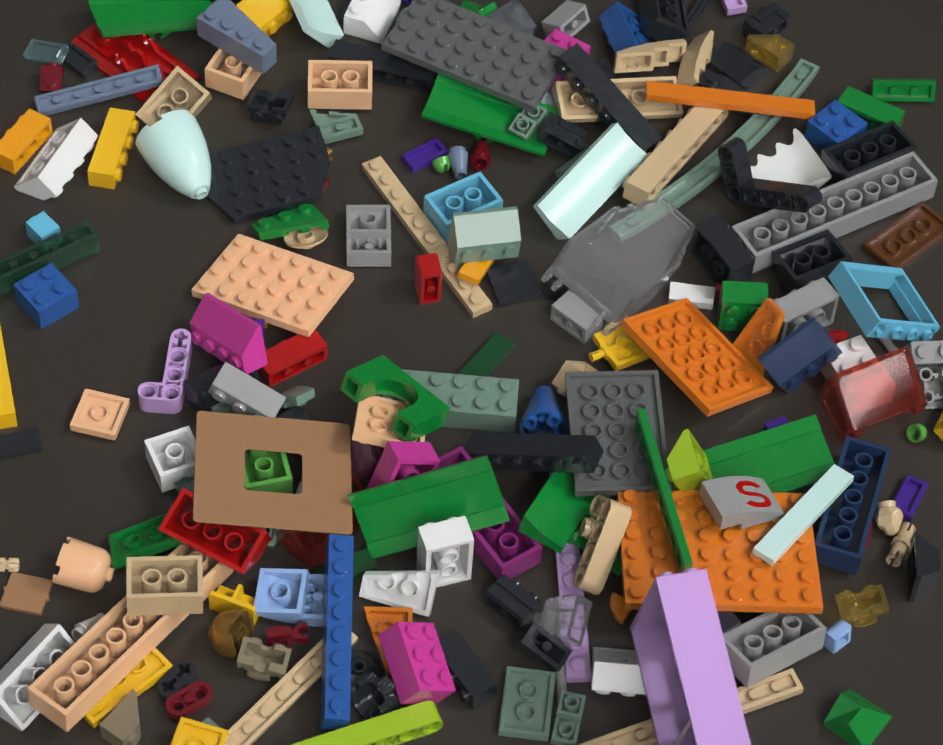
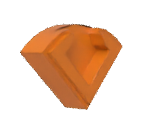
(617, 608)

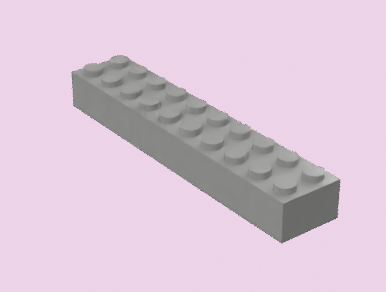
(842, 209)

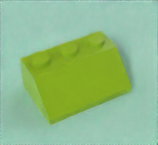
(688, 464)

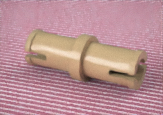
(900, 544)

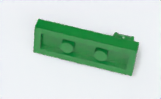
(904, 90)

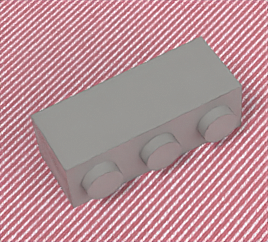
(245, 393)

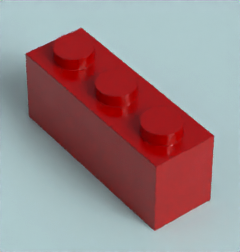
(293, 357)

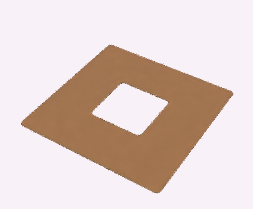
(221, 472)

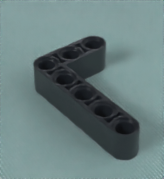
(746, 190)

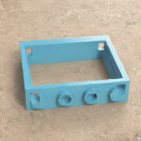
(847, 281)

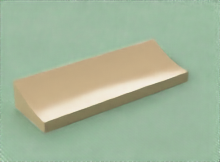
(574, 109)

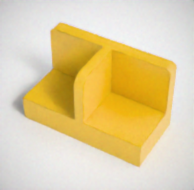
(228, 599)

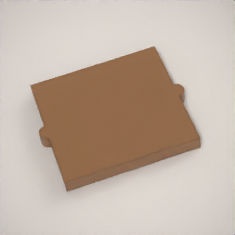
(26, 593)

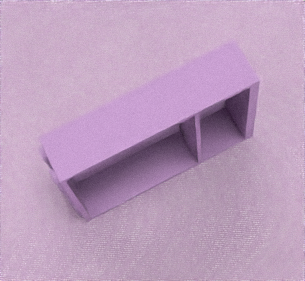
(687, 664)

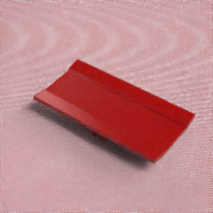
(128, 54)

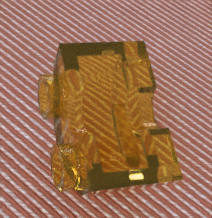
(864, 606)

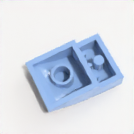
(287, 596)

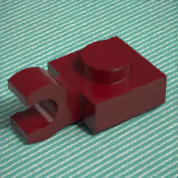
(286, 636)

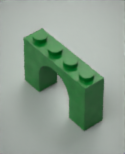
(382, 376)

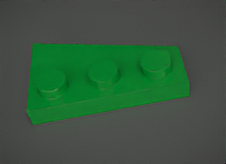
(297, 219)

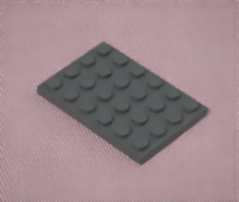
(607, 407)

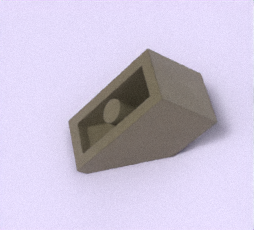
(123, 723)

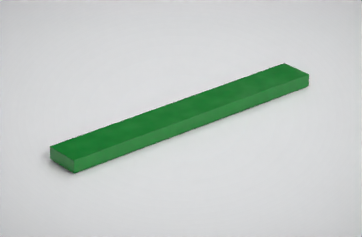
(663, 491)

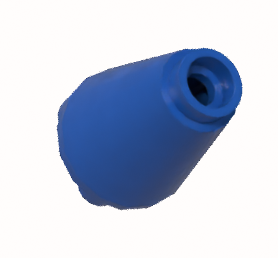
(543, 413)

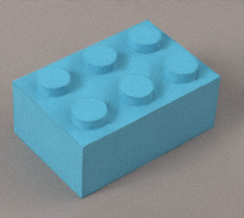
(461, 196)

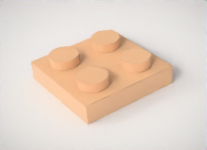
(100, 414)

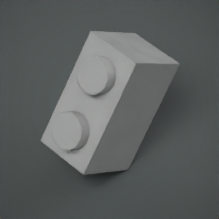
(568, 18)
(574, 316)

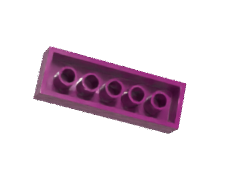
(500, 545)

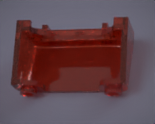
(874, 392)

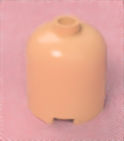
(83, 566)

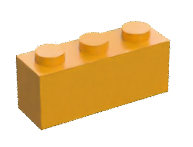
(23, 140)

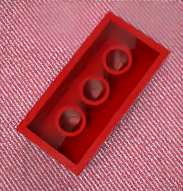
(228, 544)

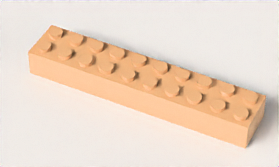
(109, 653)

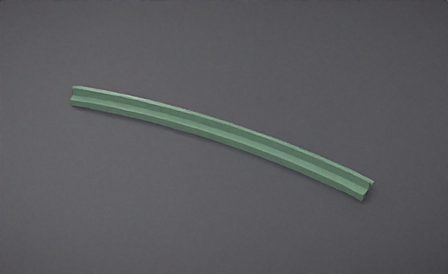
(750, 132)

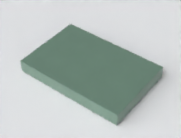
(527, 703)

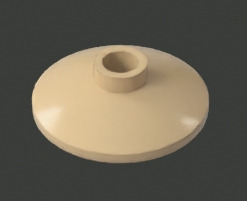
(306, 240)

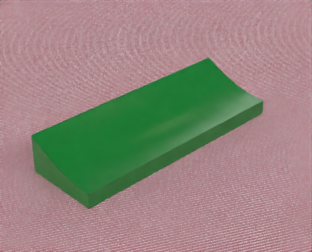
(555, 512)

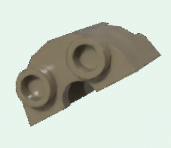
(261, 660)

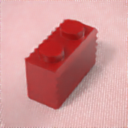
(428, 278)

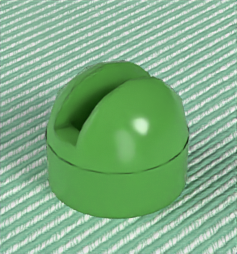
(441, 164)
(913, 430)

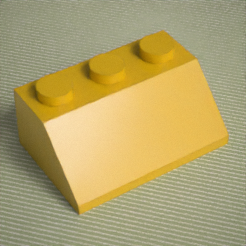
(267, 14)

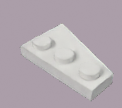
(401, 588)

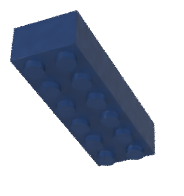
(849, 517)

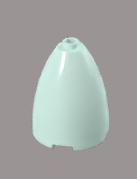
(178, 153)

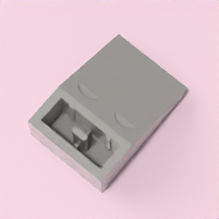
(929, 363)

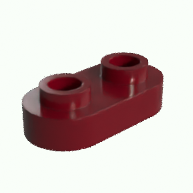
(187, 700)

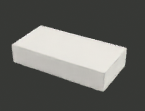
(699, 295)

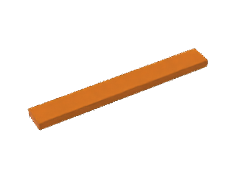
(729, 100)

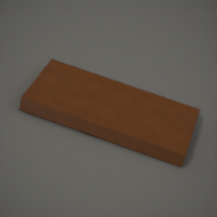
(906, 237)

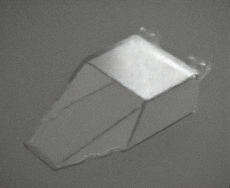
(623, 259)

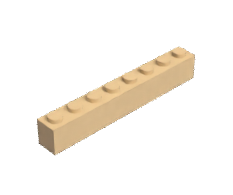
(672, 153)

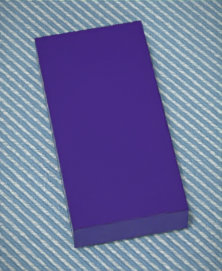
(423, 155)
(910, 496)

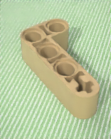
(602, 544)

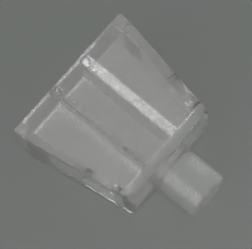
(565, 618)

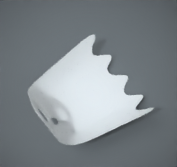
(793, 164)

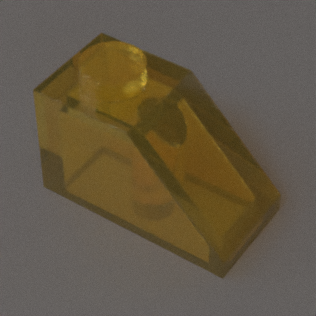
(770, 50)

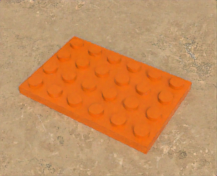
(696, 356)

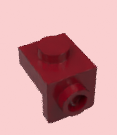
(51, 77)

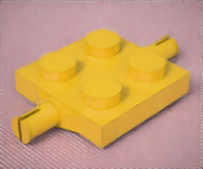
(617, 349)

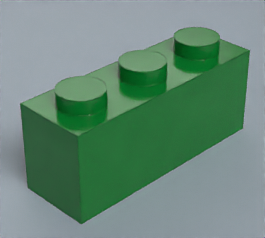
(870, 108)

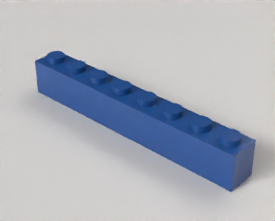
(337, 632)

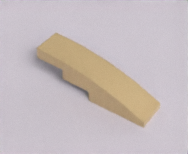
(649, 55)
(695, 58)

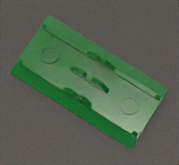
(145, 16)
(479, 114)
(783, 456)
(395, 510)

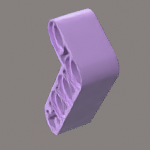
(170, 394)

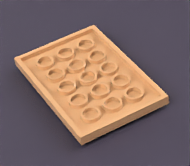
(274, 284)

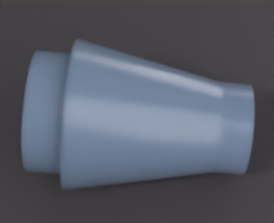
(458, 161)

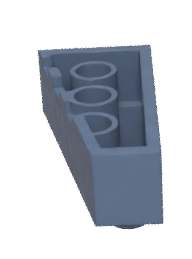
(237, 35)

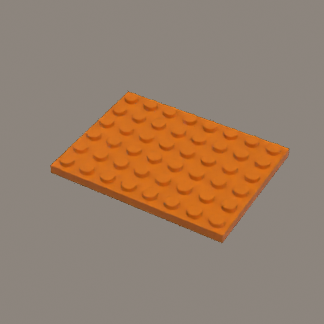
(735, 574)

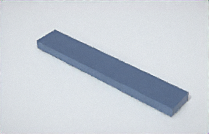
(98, 90)

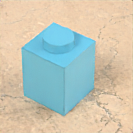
(41, 227)

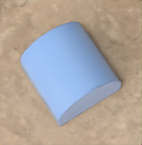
(837, 636)

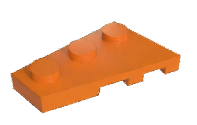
(760, 333)
(381, 619)

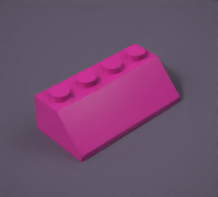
(228, 335)

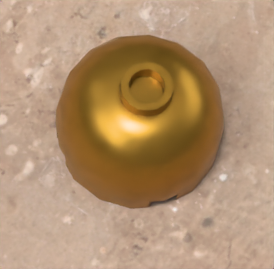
(228, 631)

